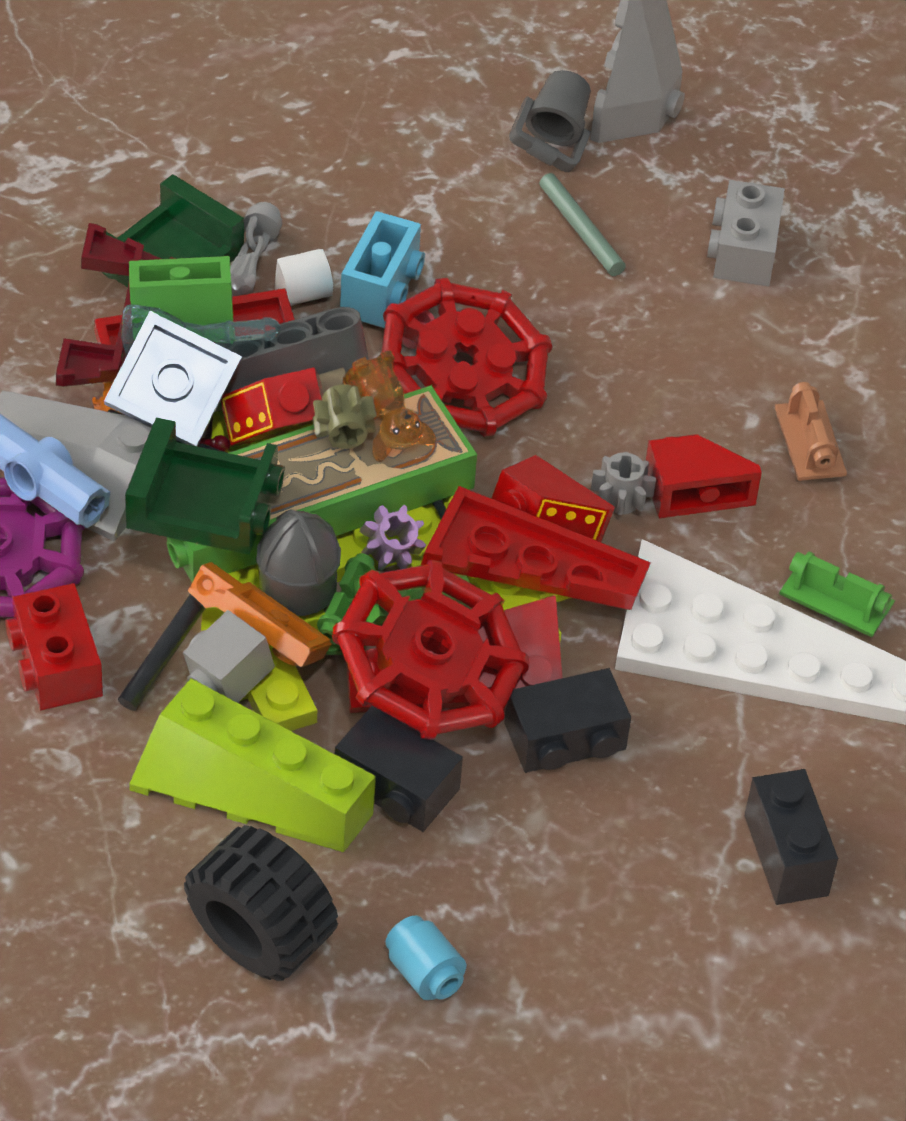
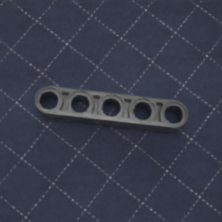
(318, 340)

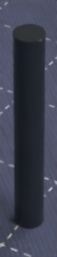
(161, 653)

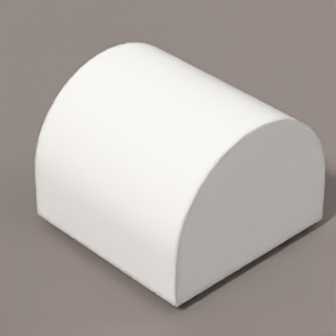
(304, 276)

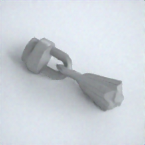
(261, 225)

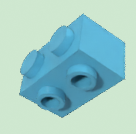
(382, 267)

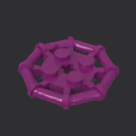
(24, 547)

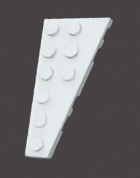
(733, 639)

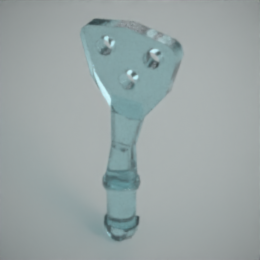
(222, 332)

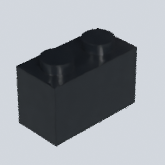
(567, 720)
(411, 773)
(790, 836)

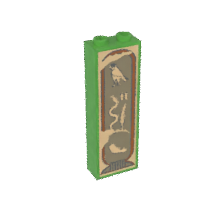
(349, 483)

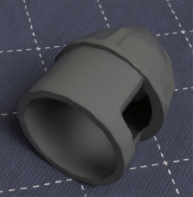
(299, 562)

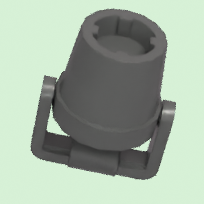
(555, 118)

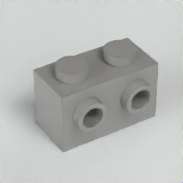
(748, 232)

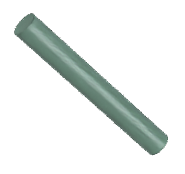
(582, 224)

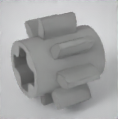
(624, 482)

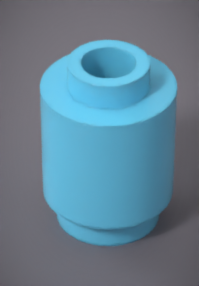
(425, 958)

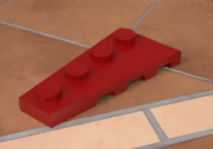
(522, 550)

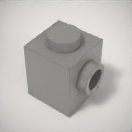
(229, 657)

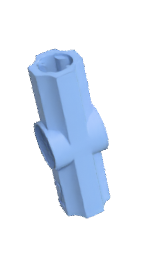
(48, 472)

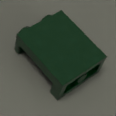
(186, 226)
(201, 492)

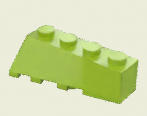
(253, 769)

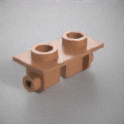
(809, 435)

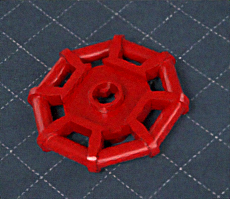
(481, 339)
(427, 674)

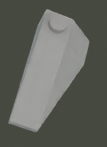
(643, 76)
(98, 441)

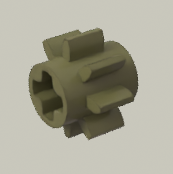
(344, 416)

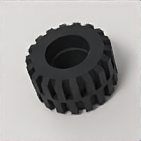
(261, 903)

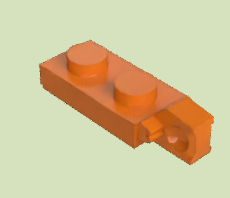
(288, 634)

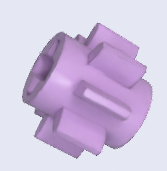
(392, 550)

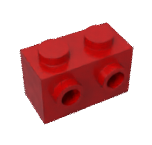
(56, 647)

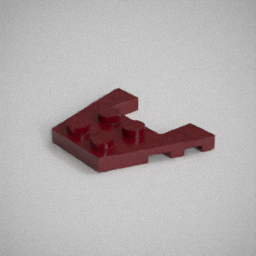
(88, 361)

